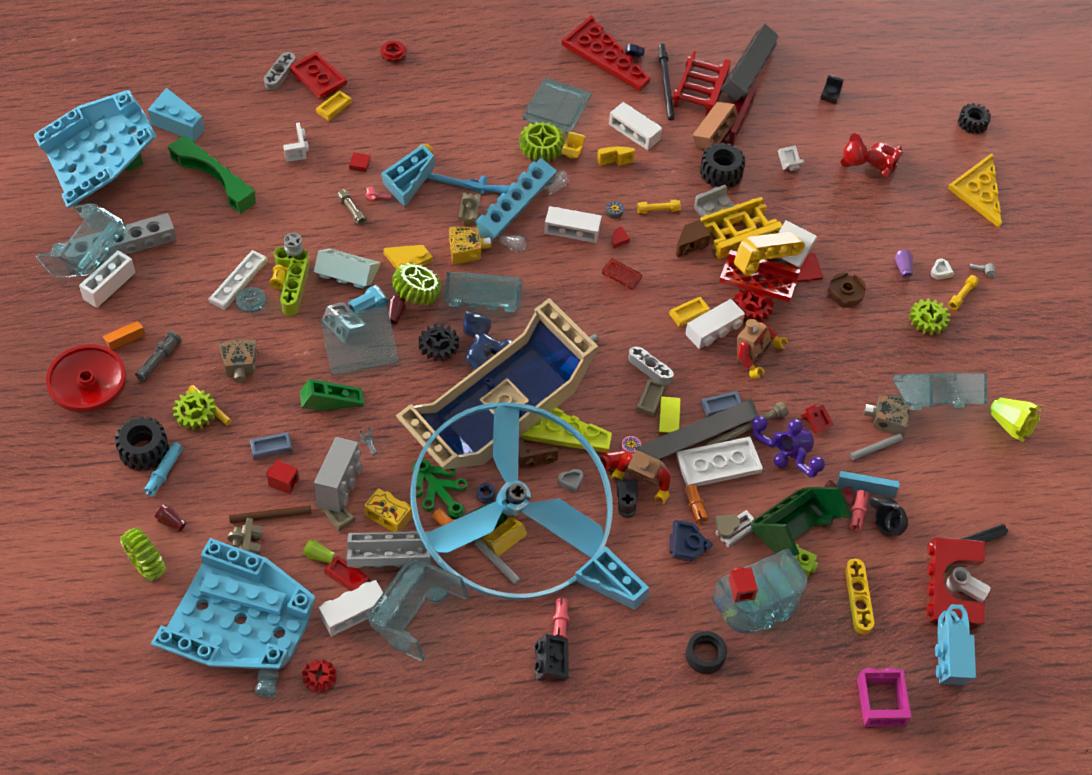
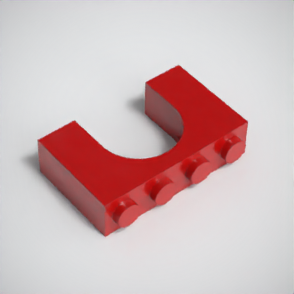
(945, 553)

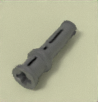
(163, 350)

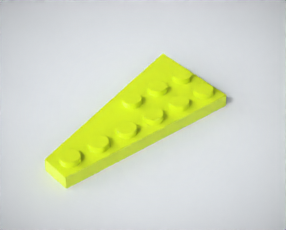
(552, 433)

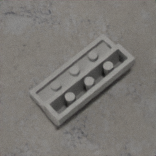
(385, 549)

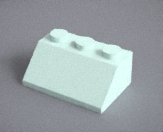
(346, 267)

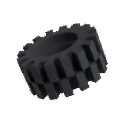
(977, 112)

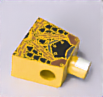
(466, 244)

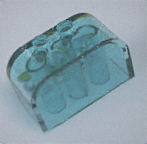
(779, 594)

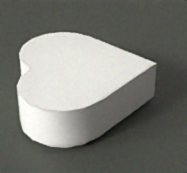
(941, 270)

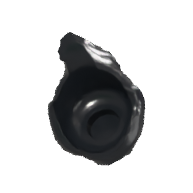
(890, 517)

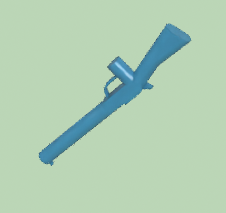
(480, 187)

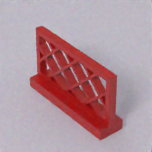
(767, 272)

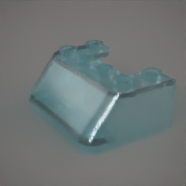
(483, 290)

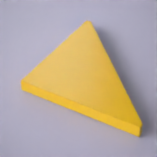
(980, 190)

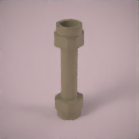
(358, 216)

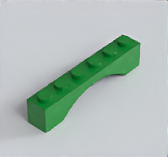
(189, 155)

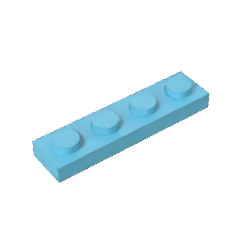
(243, 593)

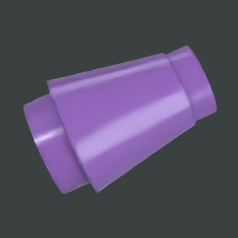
(905, 263)

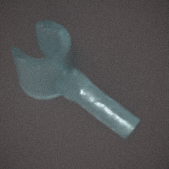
(368, 439)

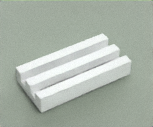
(729, 542)

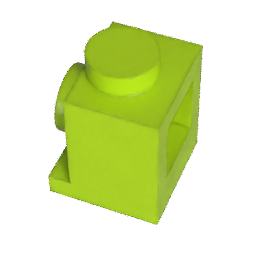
(807, 561)

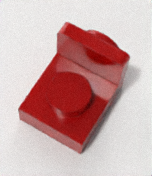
(818, 418)

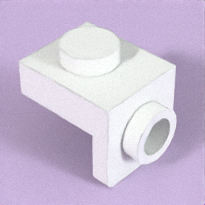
(790, 158)

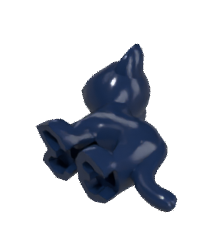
(478, 327)

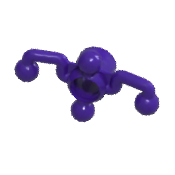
(792, 443)

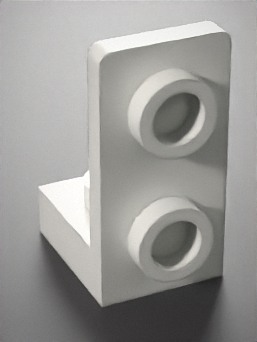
(297, 151)

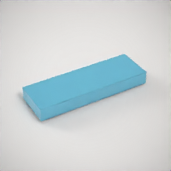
(868, 484)

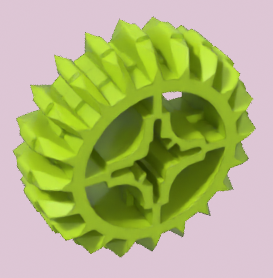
(532, 138)
(416, 284)
(143, 554)

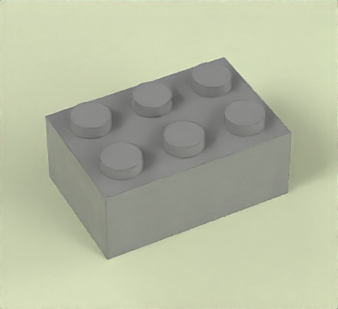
(338, 474)

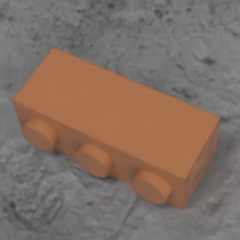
(715, 125)

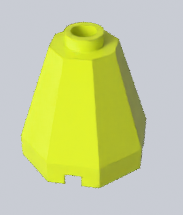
(1016, 416)

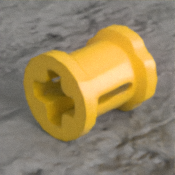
(278, 277)

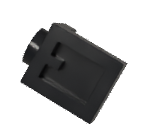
(832, 89)

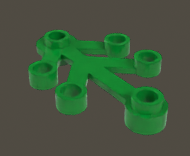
(437, 486)

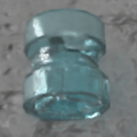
(266, 683)

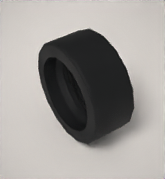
(713, 639)

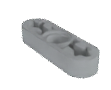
(272, 75)
(659, 373)

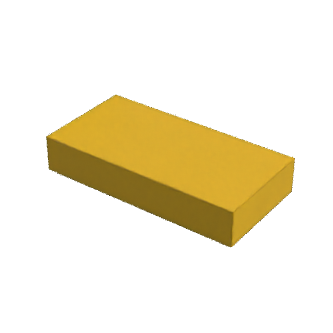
(333, 105)
(689, 311)

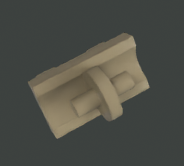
(469, 208)
(248, 531)

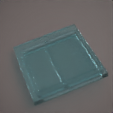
(557, 104)
(359, 340)

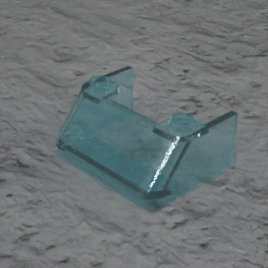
(87, 244)
(941, 388)
(405, 597)

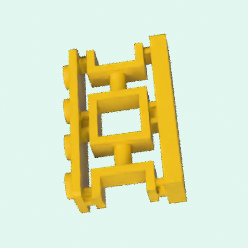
(736, 214)

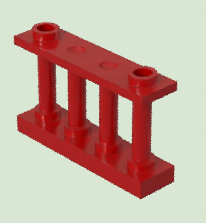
(713, 92)

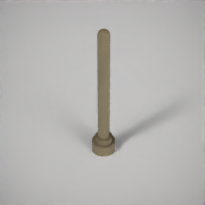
(778, 410)

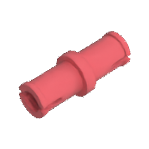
(859, 510)
(561, 618)

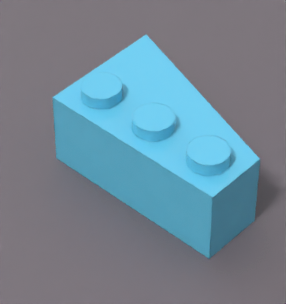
(175, 116)
(408, 174)
(612, 578)

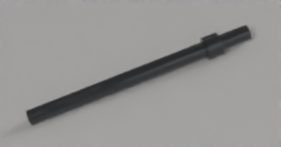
(663, 59)

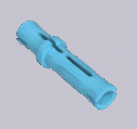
(160, 475)

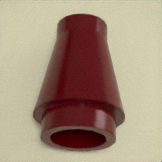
(396, 307)
(167, 516)

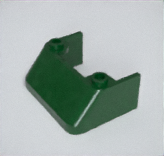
(798, 514)

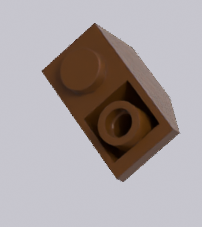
(693, 237)

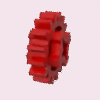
(754, 304)

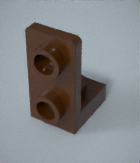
(530, 459)

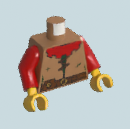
(754, 342)
(646, 468)

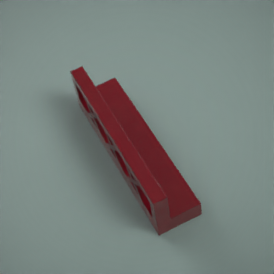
(743, 107)

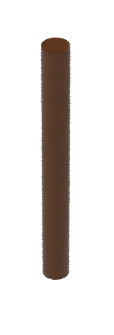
(270, 514)

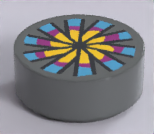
(614, 209)

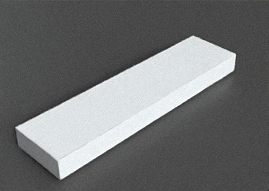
(238, 280)

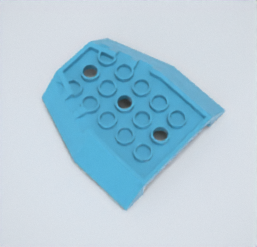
(84, 133)
(213, 634)

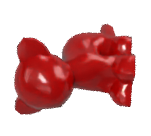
(879, 155)

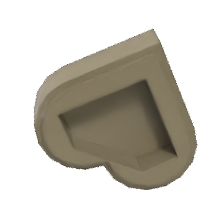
(727, 525)

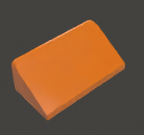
(124, 335)

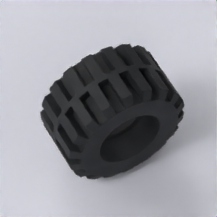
(722, 165)
(137, 431)

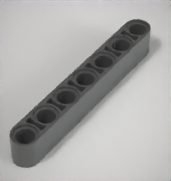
(700, 430)

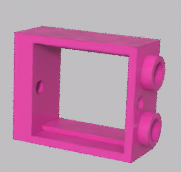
(884, 718)

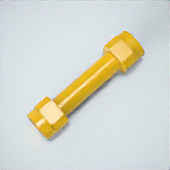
(674, 206)
(970, 284)

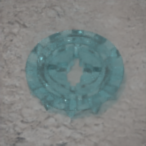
(249, 294)

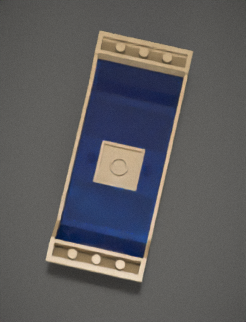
(532, 370)

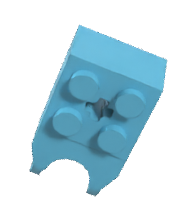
(955, 648)

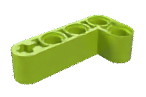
(295, 280)

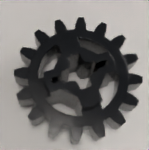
(438, 342)

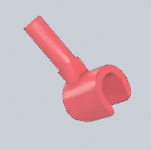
(372, 195)

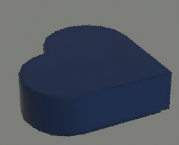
(634, 50)

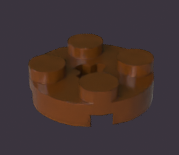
(844, 297)

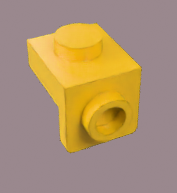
(573, 145)

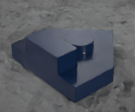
(687, 541)

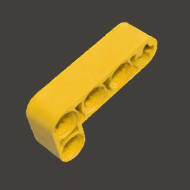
(764, 247)

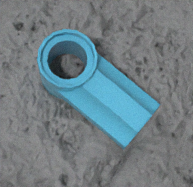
(371, 299)

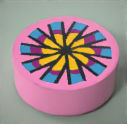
(630, 443)

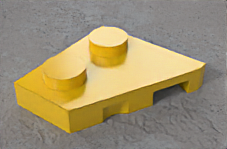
(408, 254)

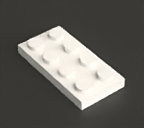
(719, 462)

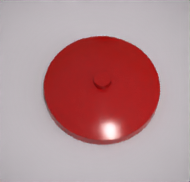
(86, 378)

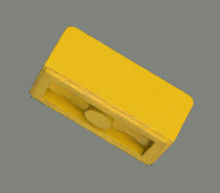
(505, 536)

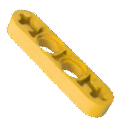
(862, 596)

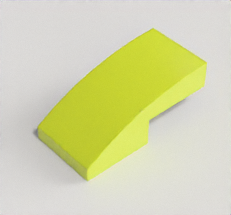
(669, 414)

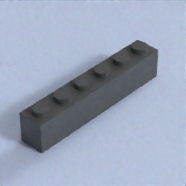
(750, 62)

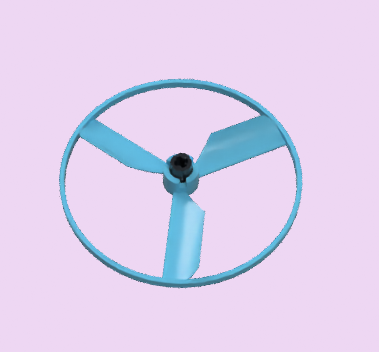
(513, 499)

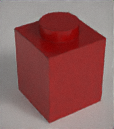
(282, 476)
(743, 584)

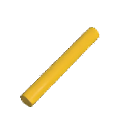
(219, 414)

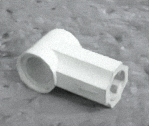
(967, 585)

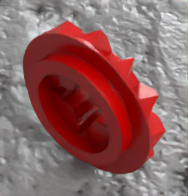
(387, 48)
(325, 682)

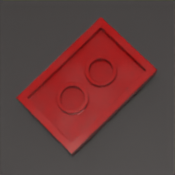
(318, 75)

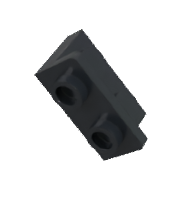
(551, 657)

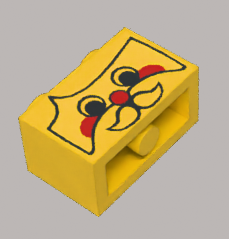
(388, 511)

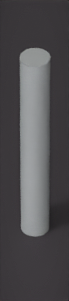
(875, 447)
(497, 561)

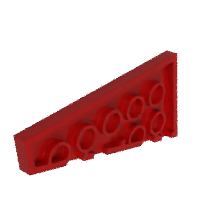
(604, 51)

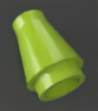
(318, 552)

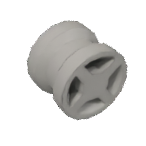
(295, 240)

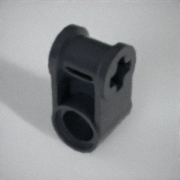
(627, 496)

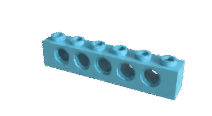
(542, 172)

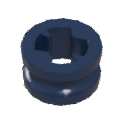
(485, 487)

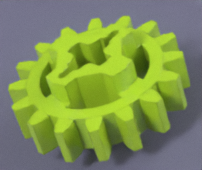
(929, 316)
(194, 409)

